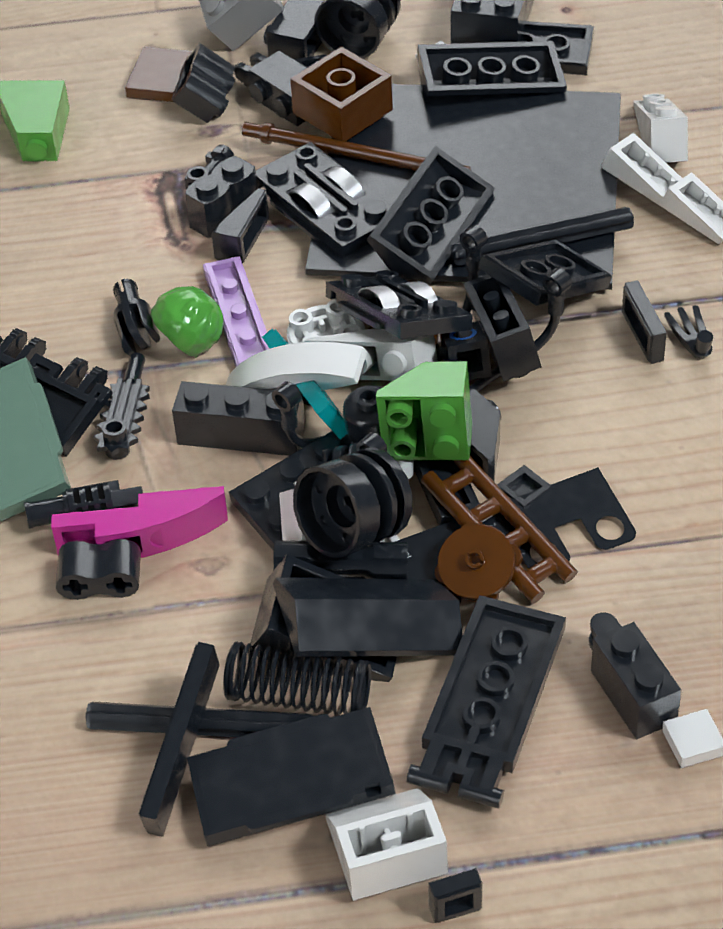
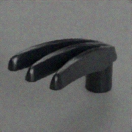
(697, 343)

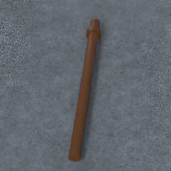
(268, 133)

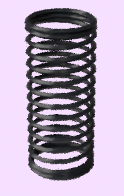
(235, 691)

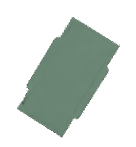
(28, 442)

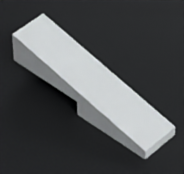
(651, 176)

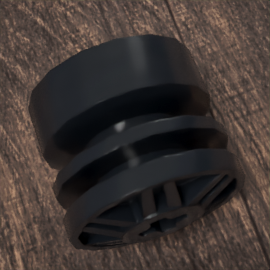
(355, 24)
(352, 502)

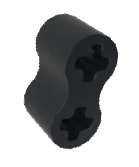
(98, 569)

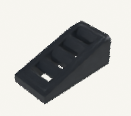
(241, 228)

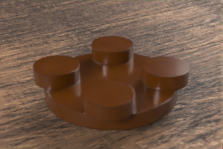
(477, 562)

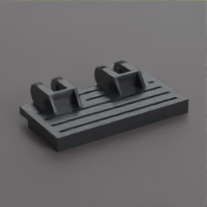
(70, 406)

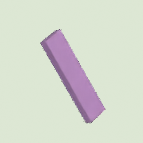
(240, 312)

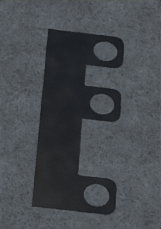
(575, 498)

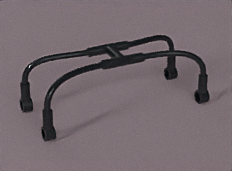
(472, 240)

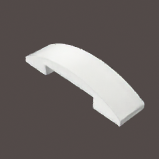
(325, 362)

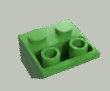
(427, 413)

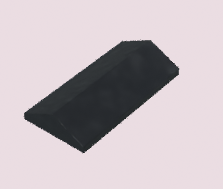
(490, 68)
(429, 217)
(369, 617)

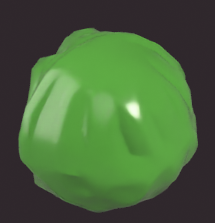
(188, 319)

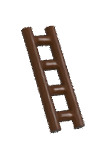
(497, 502)

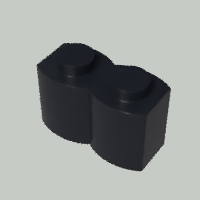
(204, 84)
(219, 194)

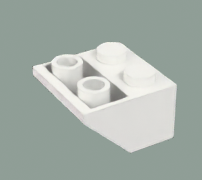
(389, 843)

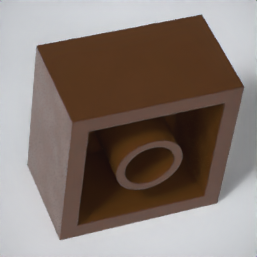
(341, 94)

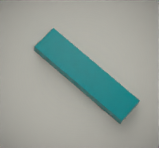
(313, 393)

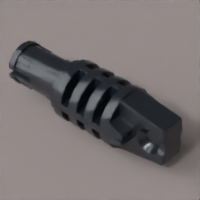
(82, 499)

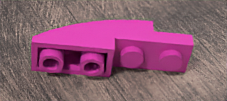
(156, 525)

